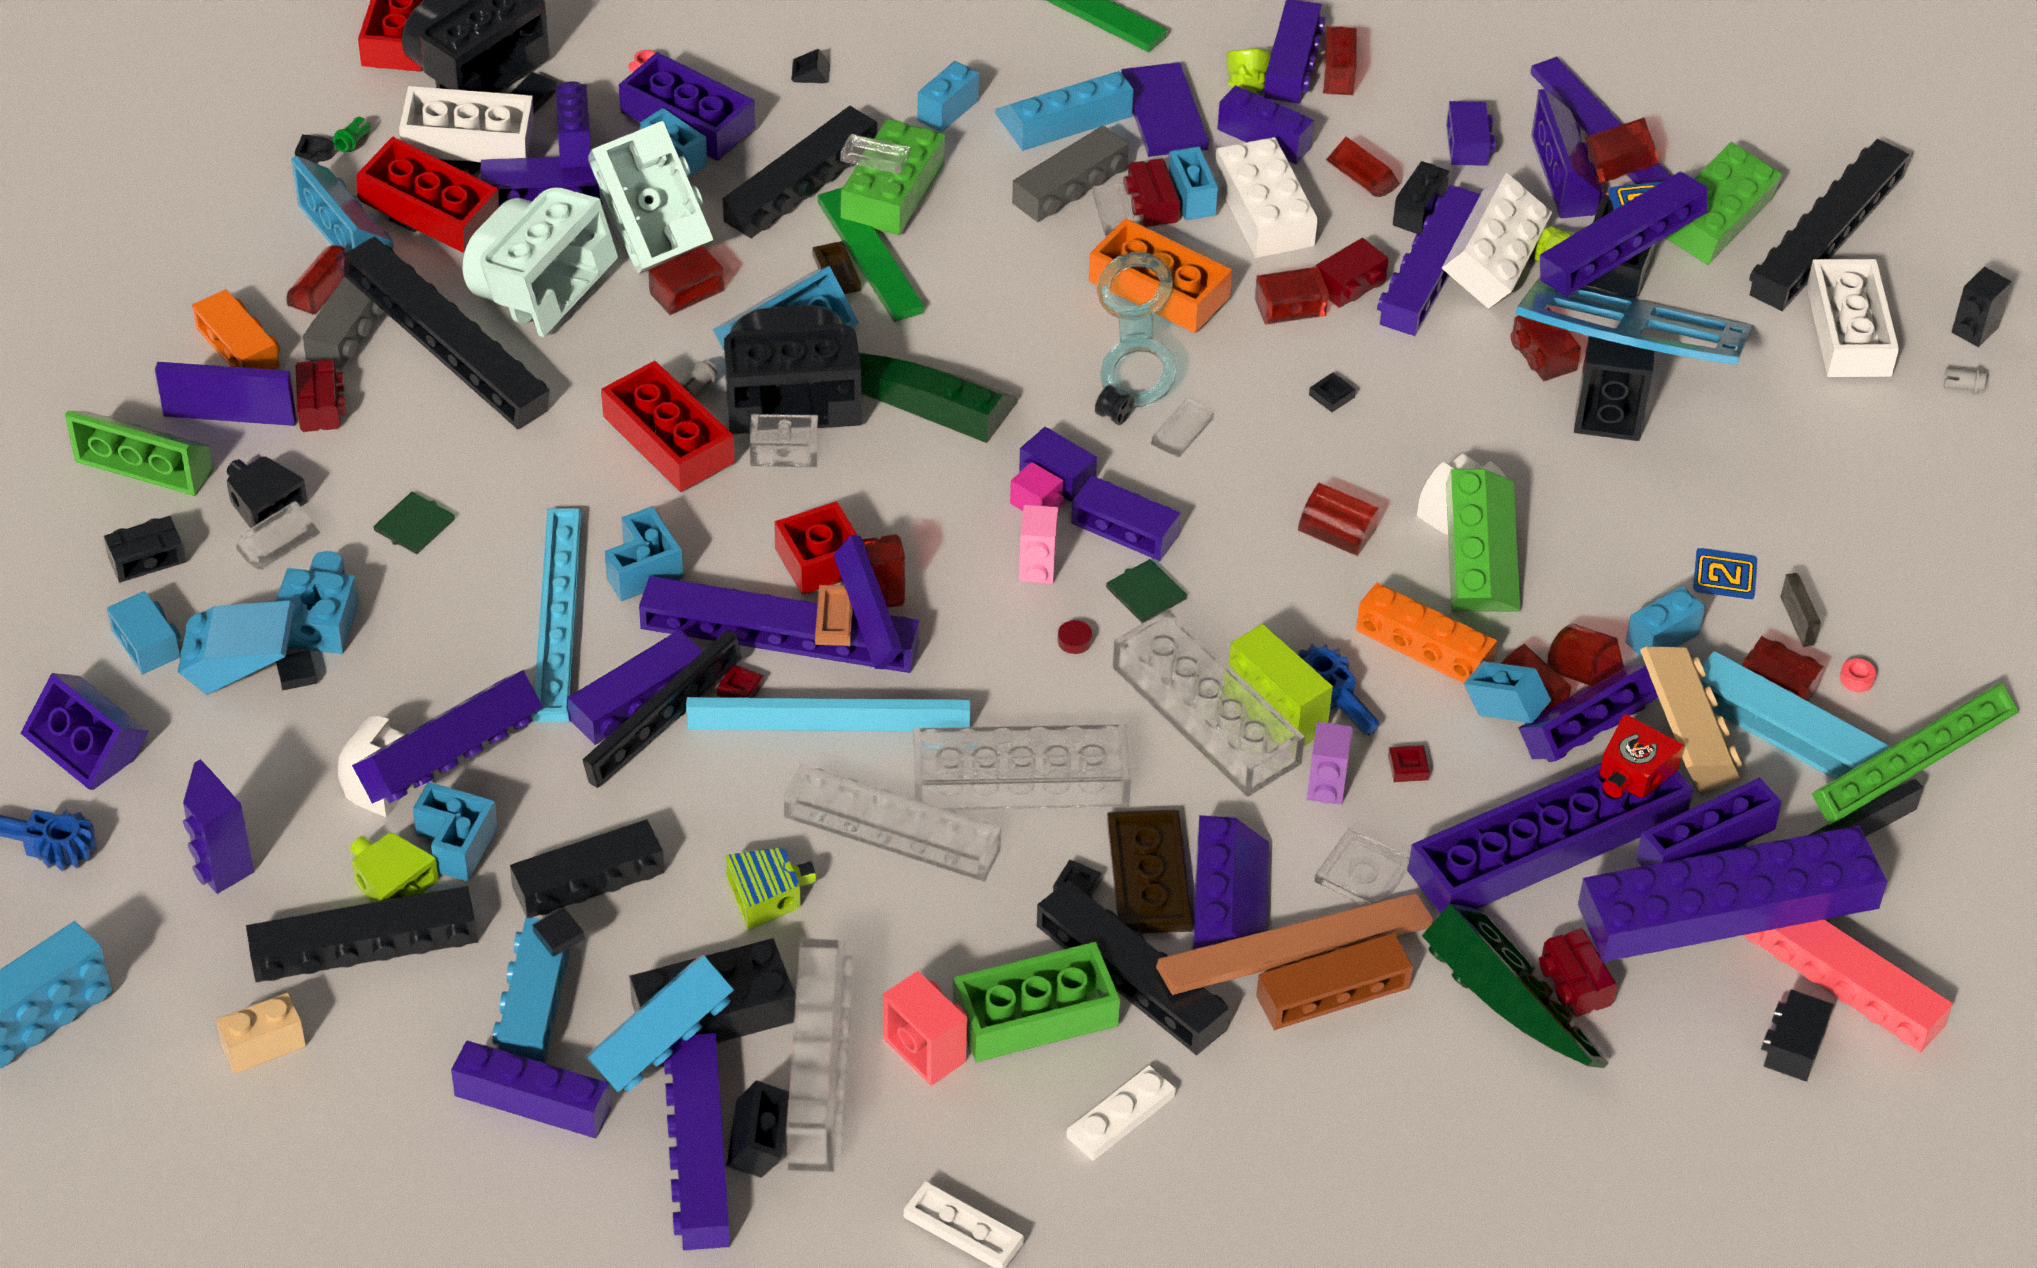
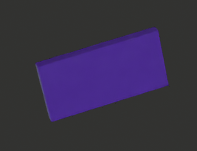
(1165, 109)
(226, 393)

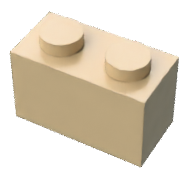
(260, 1033)

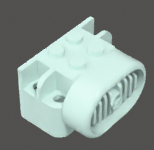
(649, 169)
(540, 255)

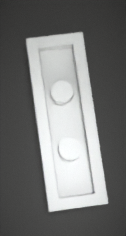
(1121, 1112)
(963, 1226)

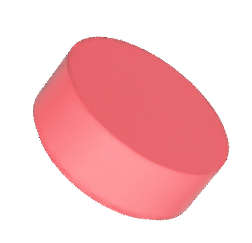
(1858, 675)

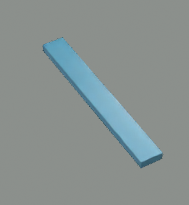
(558, 614)
(825, 714)

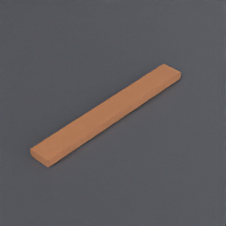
(1291, 943)

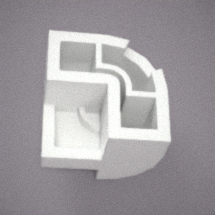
(1432, 502)
(368, 738)

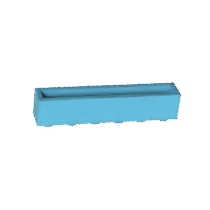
(1787, 719)

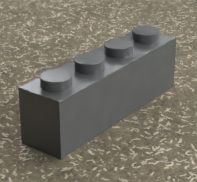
(1070, 173)
(340, 325)

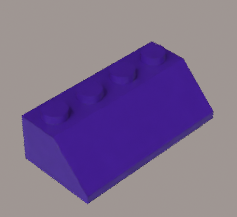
(1564, 158)
(1229, 881)

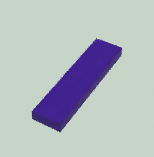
(867, 602)

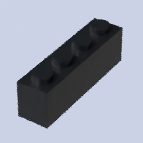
(587, 869)

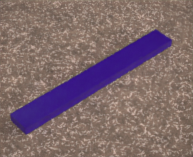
(1586, 109)

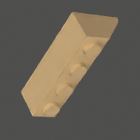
(1692, 718)

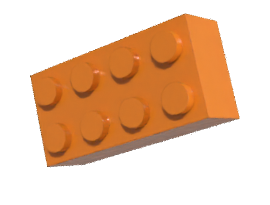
(1198, 281)

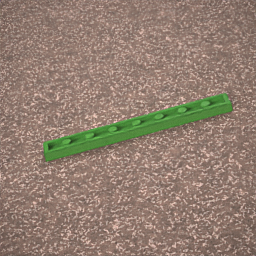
(1914, 753)

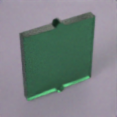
(414, 522)
(1146, 591)

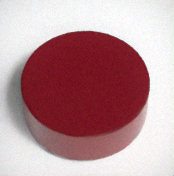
(1074, 637)

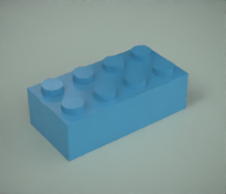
(49, 988)

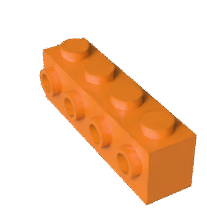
(1423, 633)

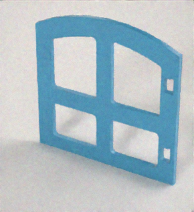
(1634, 321)

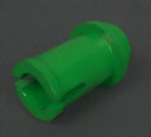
(346, 138)

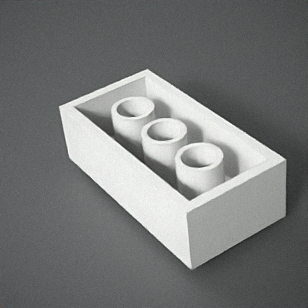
(467, 124)
(1265, 197)
(1497, 240)
(1852, 318)

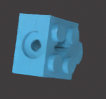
(323, 604)

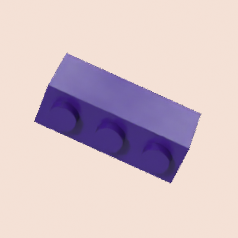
(1257, 118)
(1125, 518)

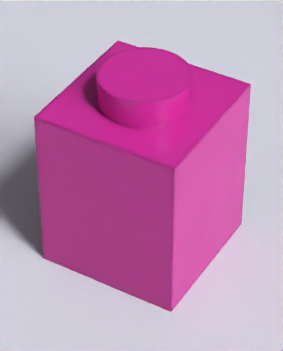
(1036, 488)

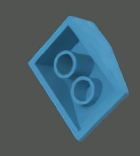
(234, 642)

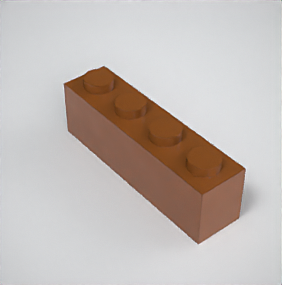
(1334, 981)

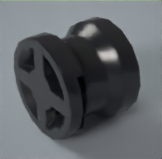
(1114, 405)

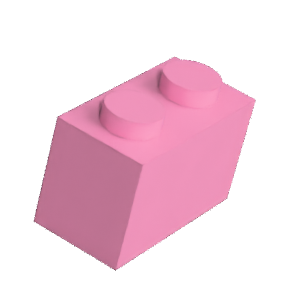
(1038, 544)

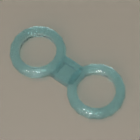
(1137, 325)

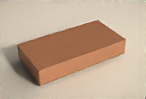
(833, 616)

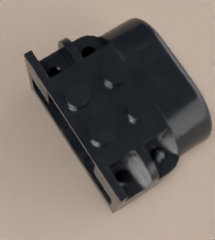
(476, 41)
(792, 365)

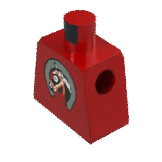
(1638, 759)

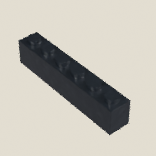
(794, 174)
(1076, 919)
(361, 934)

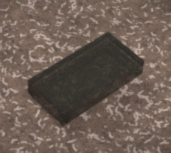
(1800, 609)

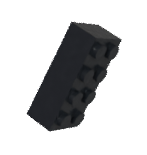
(760, 993)

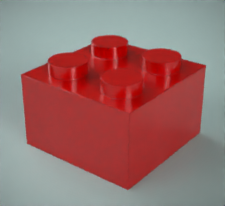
(809, 544)

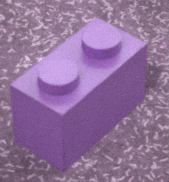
(1329, 763)

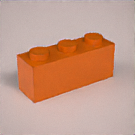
(235, 333)

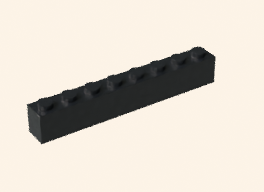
(1828, 223)
(446, 332)

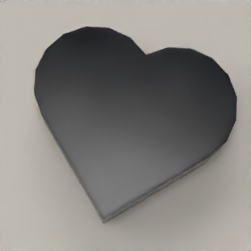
(315, 148)

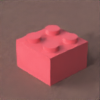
(925, 1027)

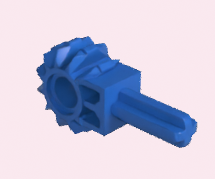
(1336, 671)
(52, 837)

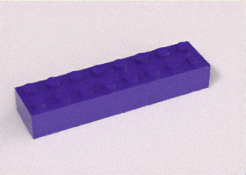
(1537, 838)
(1731, 893)

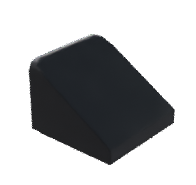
(811, 68)

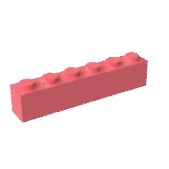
(1860, 979)

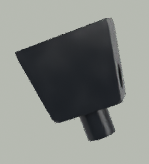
(263, 489)

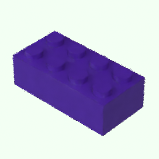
(697, 100)

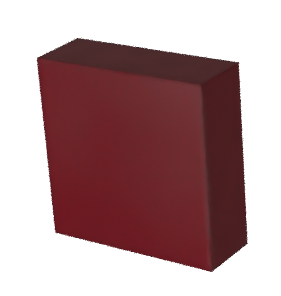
(740, 683)
(1408, 763)

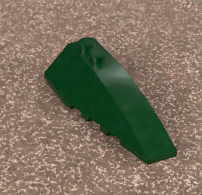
(936, 395)
(1502, 978)

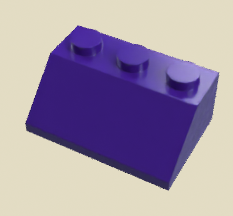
(83, 730)
(215, 831)

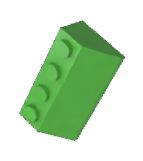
(138, 452)
(1482, 542)

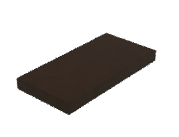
(1149, 871)

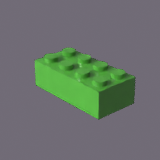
(1736, 192)
(889, 198)
(1037, 1001)

